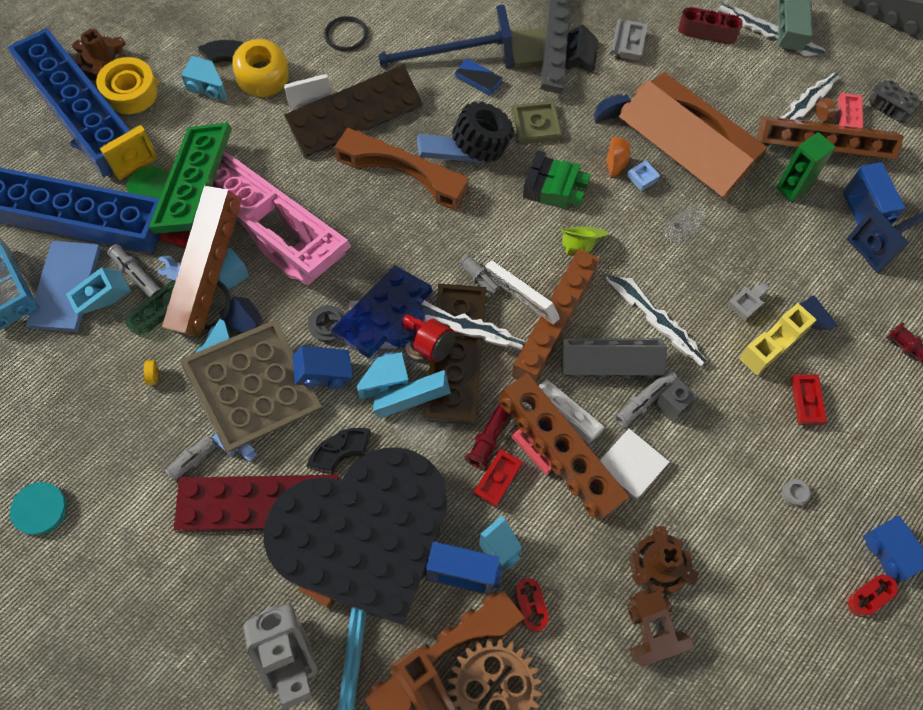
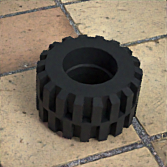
(482, 131)

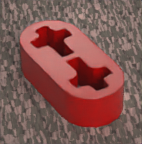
(868, 590)
(538, 603)

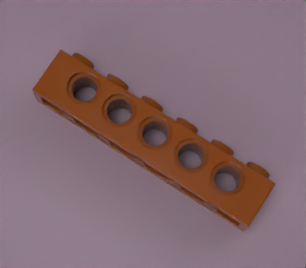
(844, 138)
(576, 450)

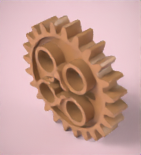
(473, 671)

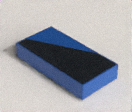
(478, 77)

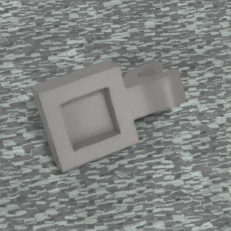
(748, 301)

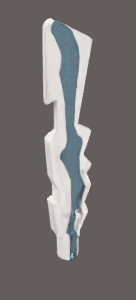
(766, 28)
(808, 99)
(657, 318)
(474, 328)

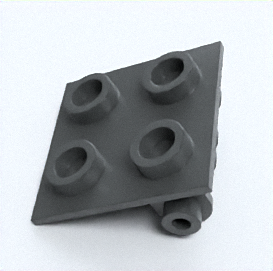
(890, 91)

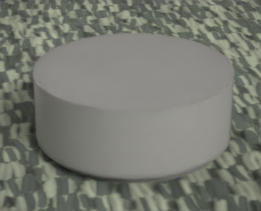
(796, 493)

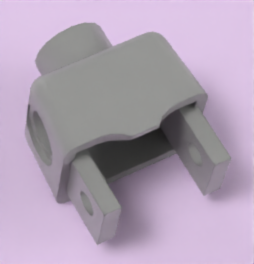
(275, 648)

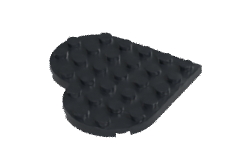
(362, 535)

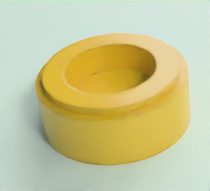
(151, 372)

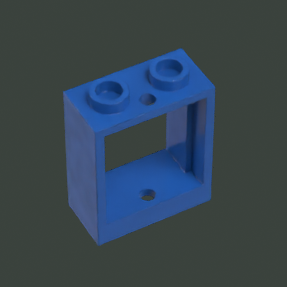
(877, 182)
(463, 568)

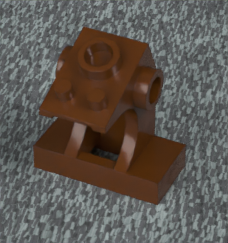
(647, 607)

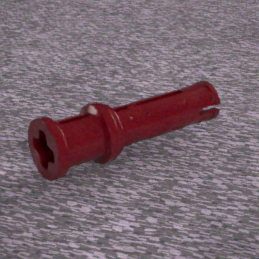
(907, 341)
(486, 441)

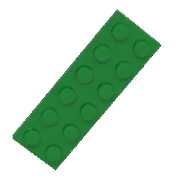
(192, 170)

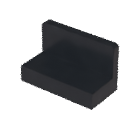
(581, 48)

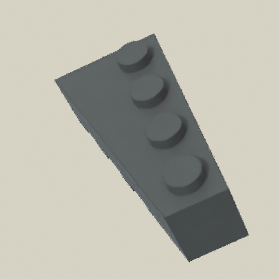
(901, 14)

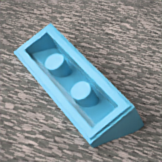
(411, 394)

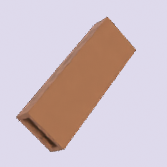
(687, 139)

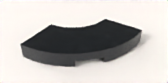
(219, 50)
(337, 448)

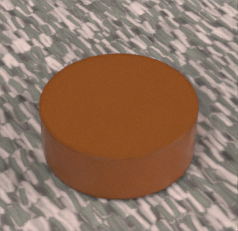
(825, 109)

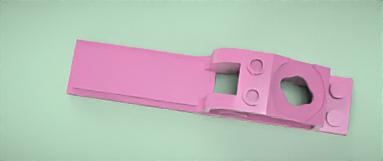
(318, 243)

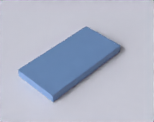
(64, 269)

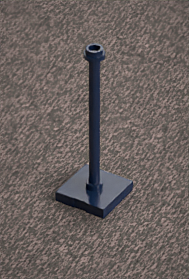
(501, 37)
(880, 240)

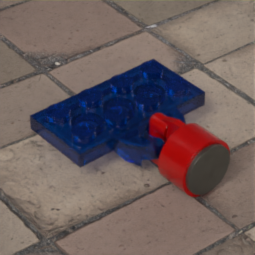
(394, 316)

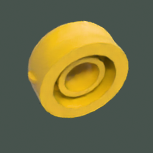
(260, 81)
(128, 85)

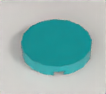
(38, 509)

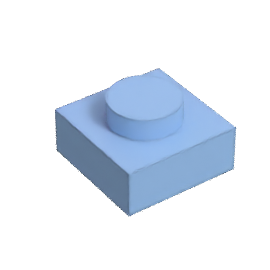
(643, 175)

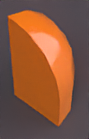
(618, 156)

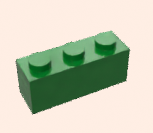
(805, 166)

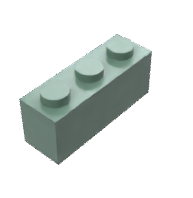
(794, 24)

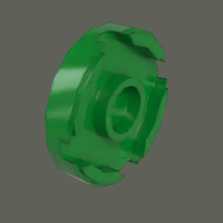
(148, 182)

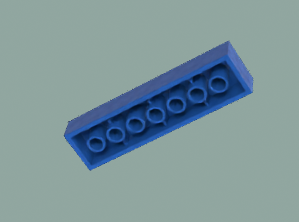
(69, 95)
(77, 210)

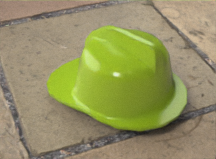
(581, 238)

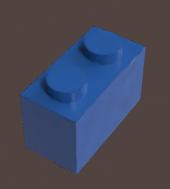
(322, 367)
(896, 549)

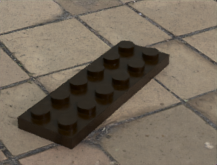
(355, 107)
(463, 360)

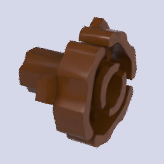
(96, 52)
(676, 563)

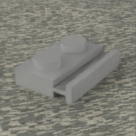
(629, 40)

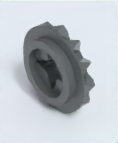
(318, 319)

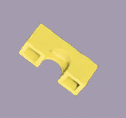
(778, 339)

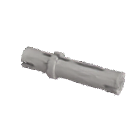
(129, 266)
(638, 404)

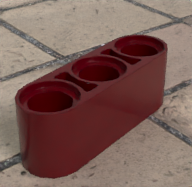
(710, 25)

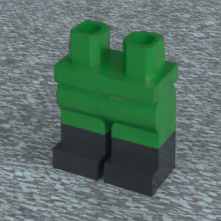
(555, 182)

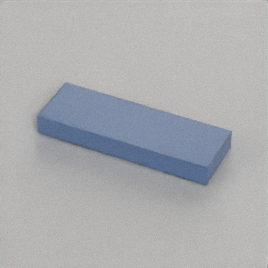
(440, 148)

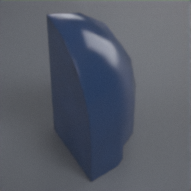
(610, 107)
(242, 315)
(823, 318)

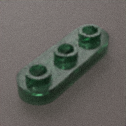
(148, 312)

